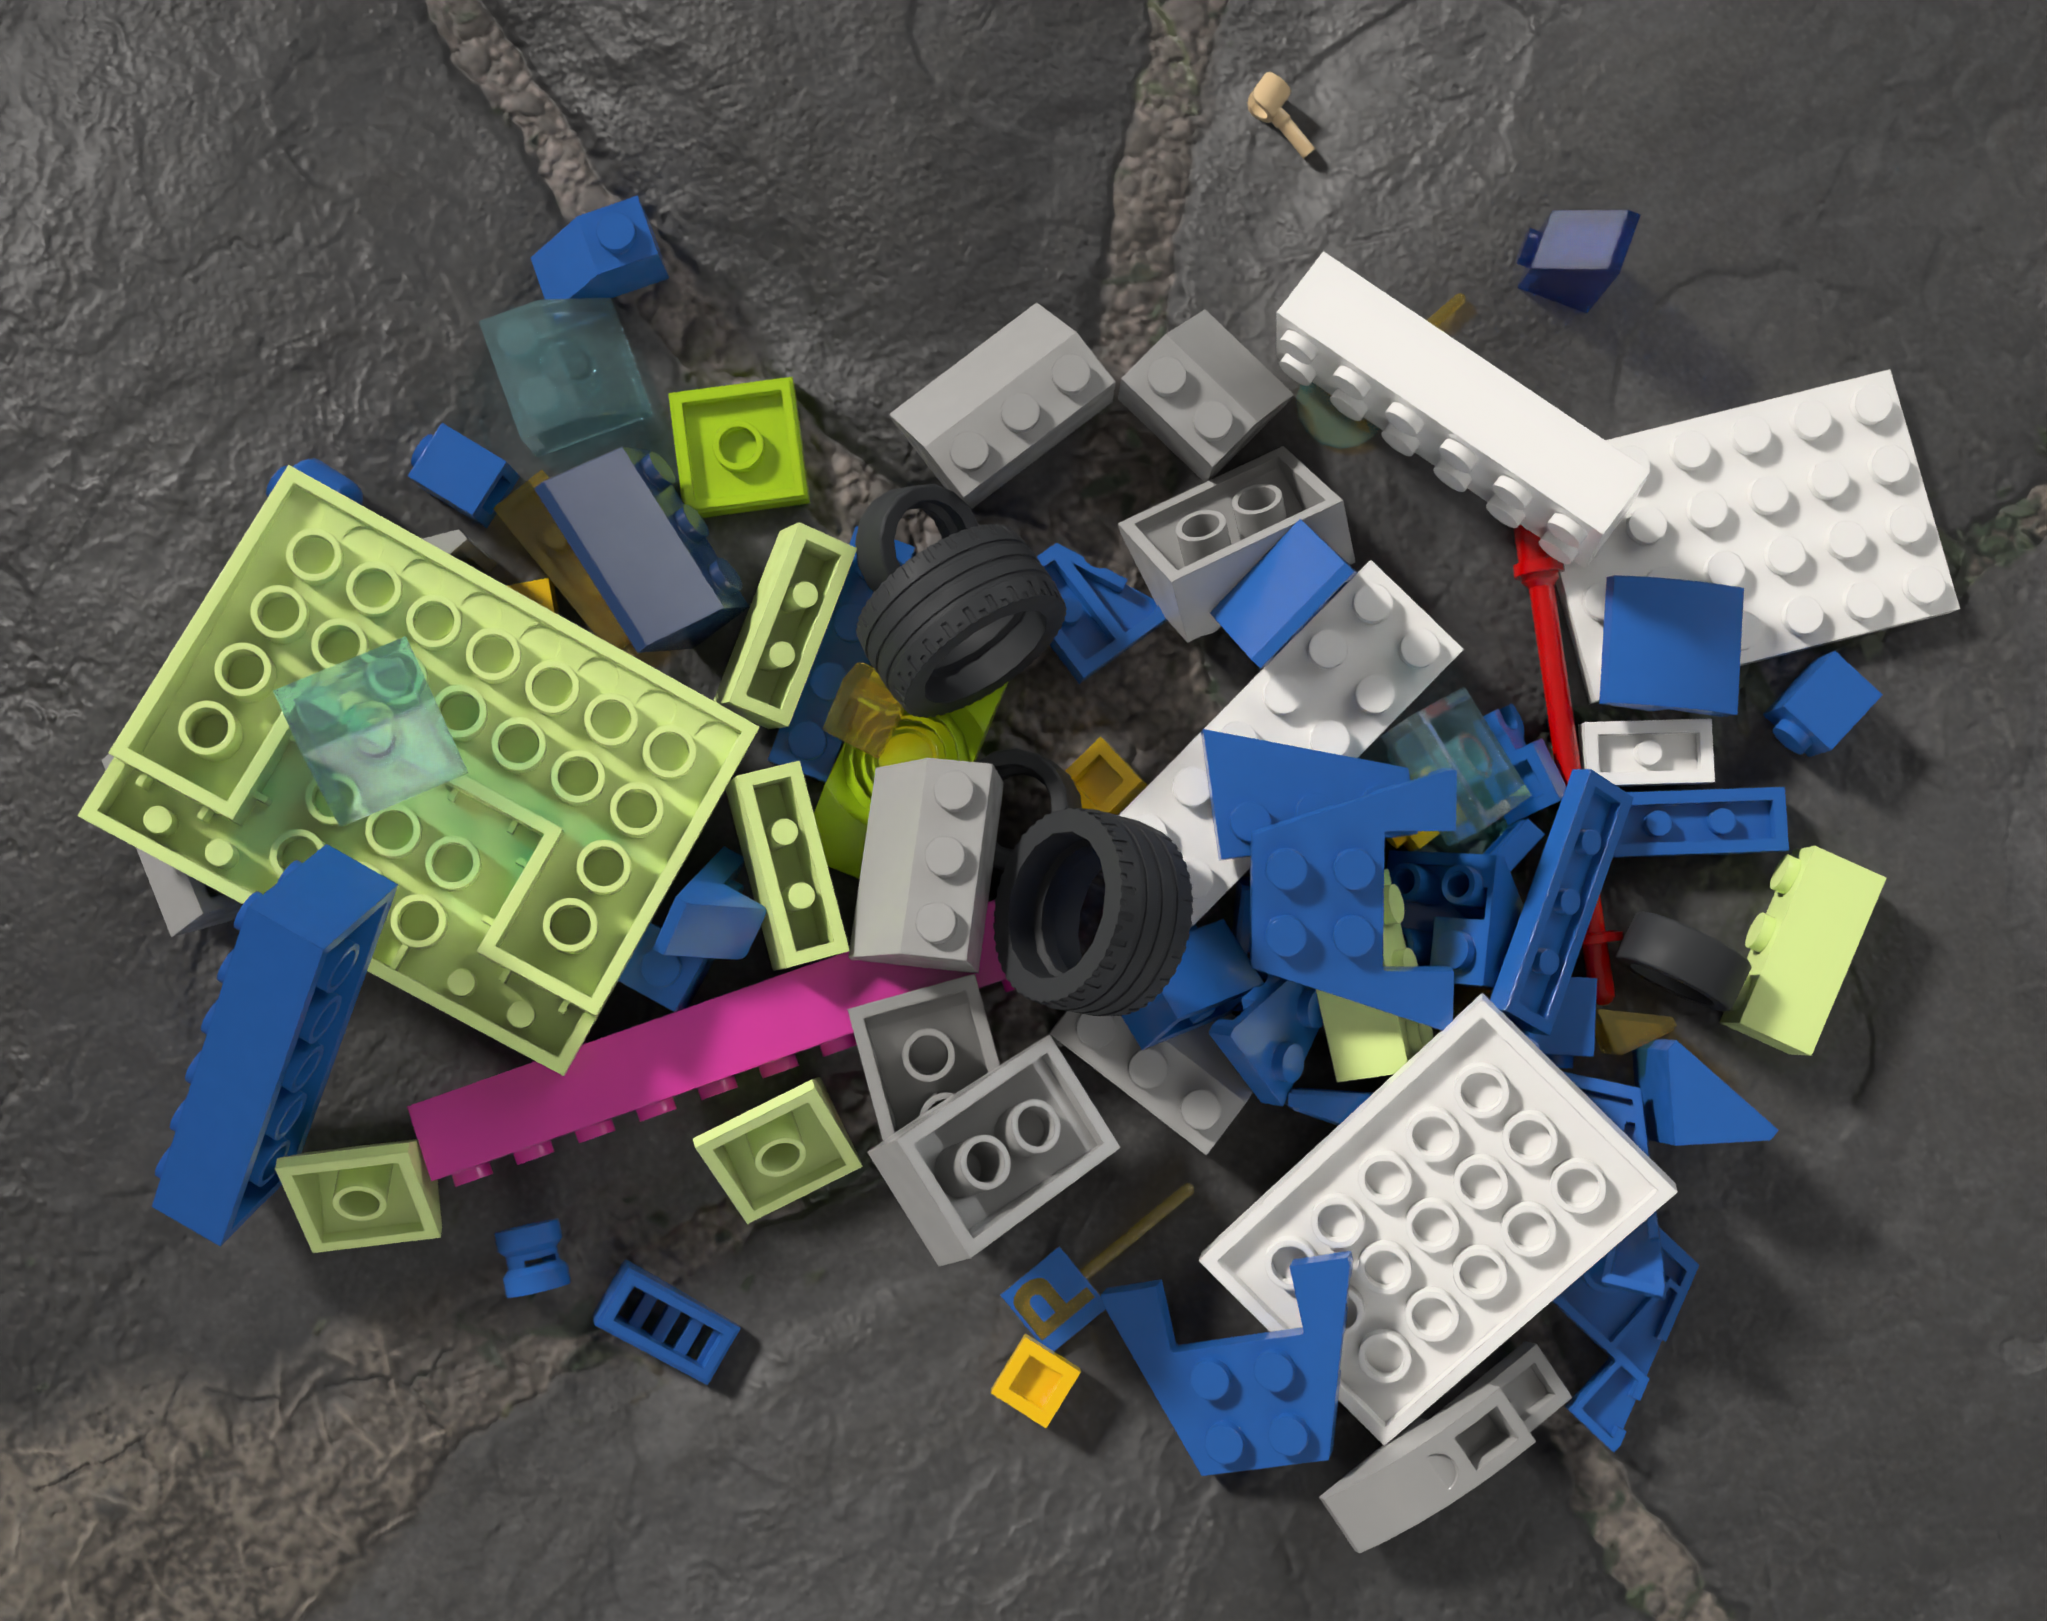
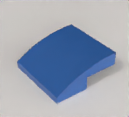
(1671, 645)

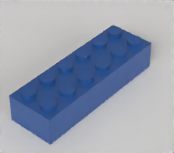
(271, 1039)

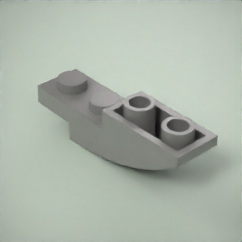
(1448, 1454)

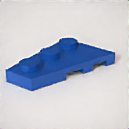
(1270, 782)

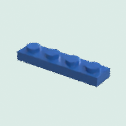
(835, 658)
(1561, 901)

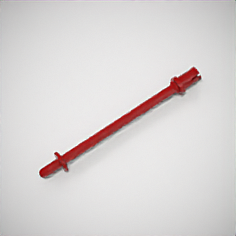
(1539, 574)

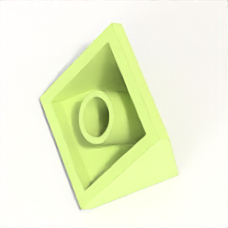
(779, 1150)
(362, 1195)

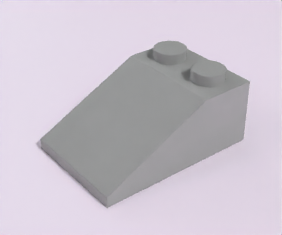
(922, 1048)
(994, 1152)

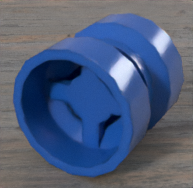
(529, 1243)

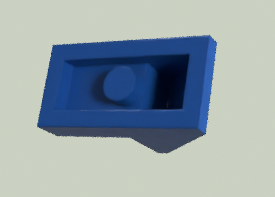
(712, 914)

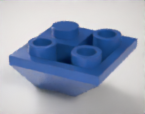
(1457, 911)

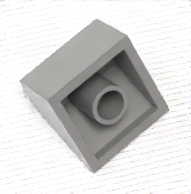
(1202, 394)

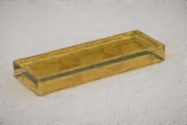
(544, 541)

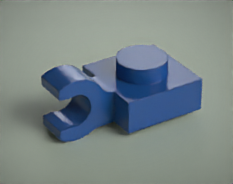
(1530, 761)

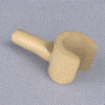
(1266, 105)

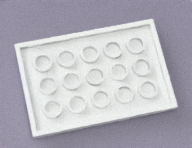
(1792, 500)
(1465, 1207)

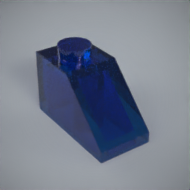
(1576, 255)

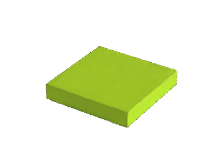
(739, 447)

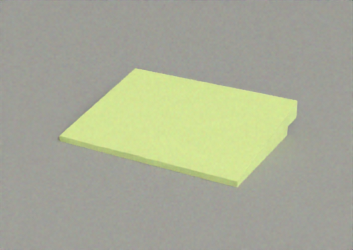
(511, 879)

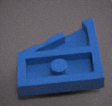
(1101, 612)
(1271, 1036)

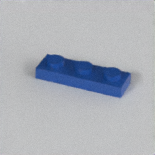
(1705, 823)

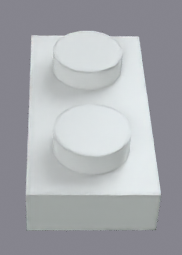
(1649, 751)

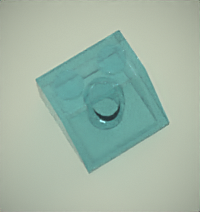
(565, 371)
(371, 731)
(1458, 737)

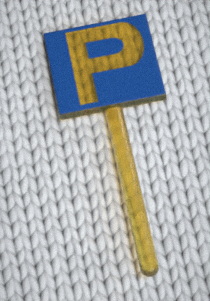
(1058, 1297)

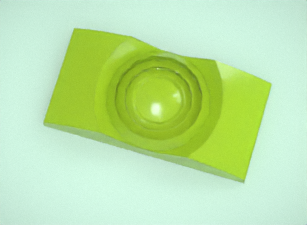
(847, 794)

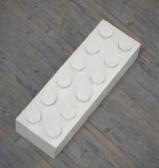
(1455, 412)
(1321, 693)

